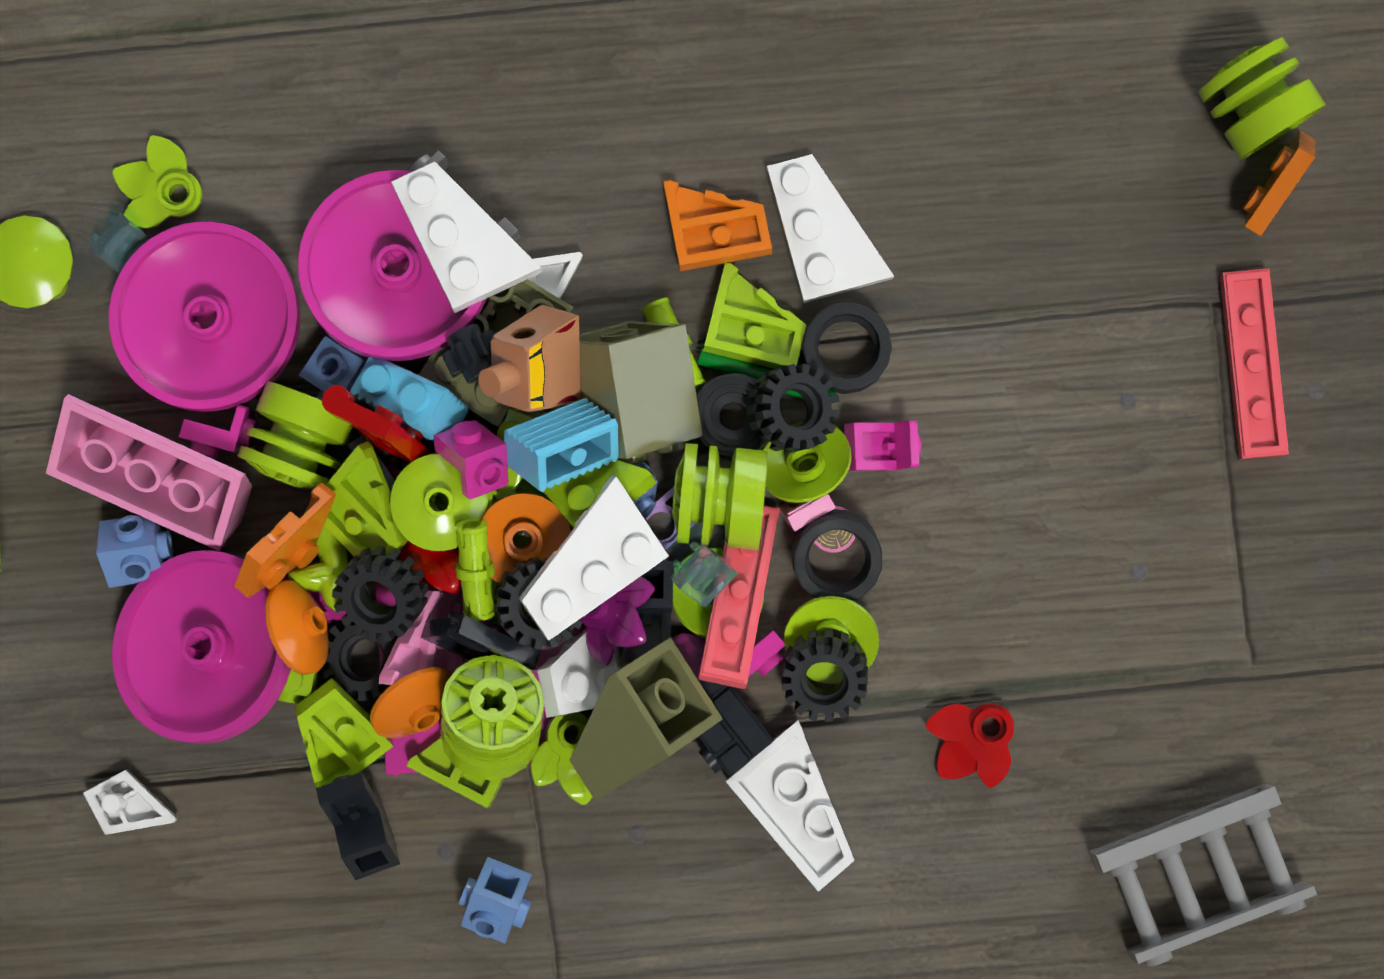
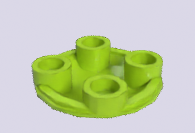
(33, 262)

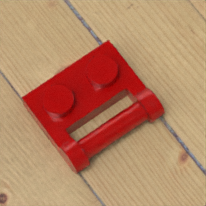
(381, 428)

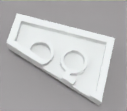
(821, 233)
(460, 239)
(594, 562)
(794, 807)

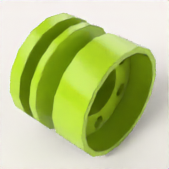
(1261, 97)
(296, 438)
(721, 496)
(491, 742)

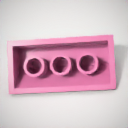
(147, 474)

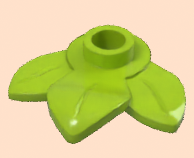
(153, 183)
(554, 756)

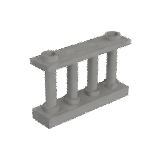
(1209, 826)

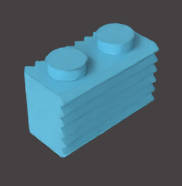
(416, 400)
(562, 444)

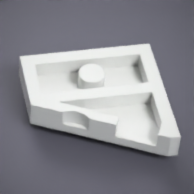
(574, 678)

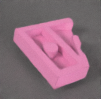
(413, 652)

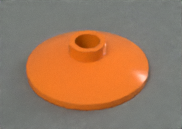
(527, 513)
(297, 627)
(410, 703)

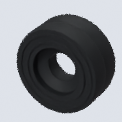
(715, 395)

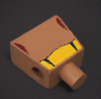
(535, 361)

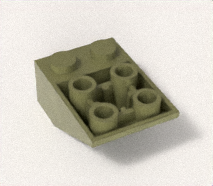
(496, 314)

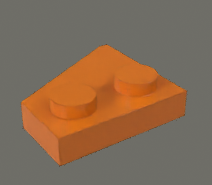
(1287, 171)
(714, 228)
(286, 546)

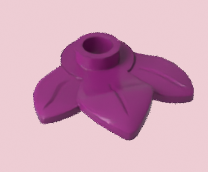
(617, 621)

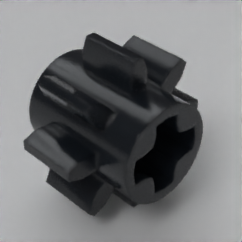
(468, 352)

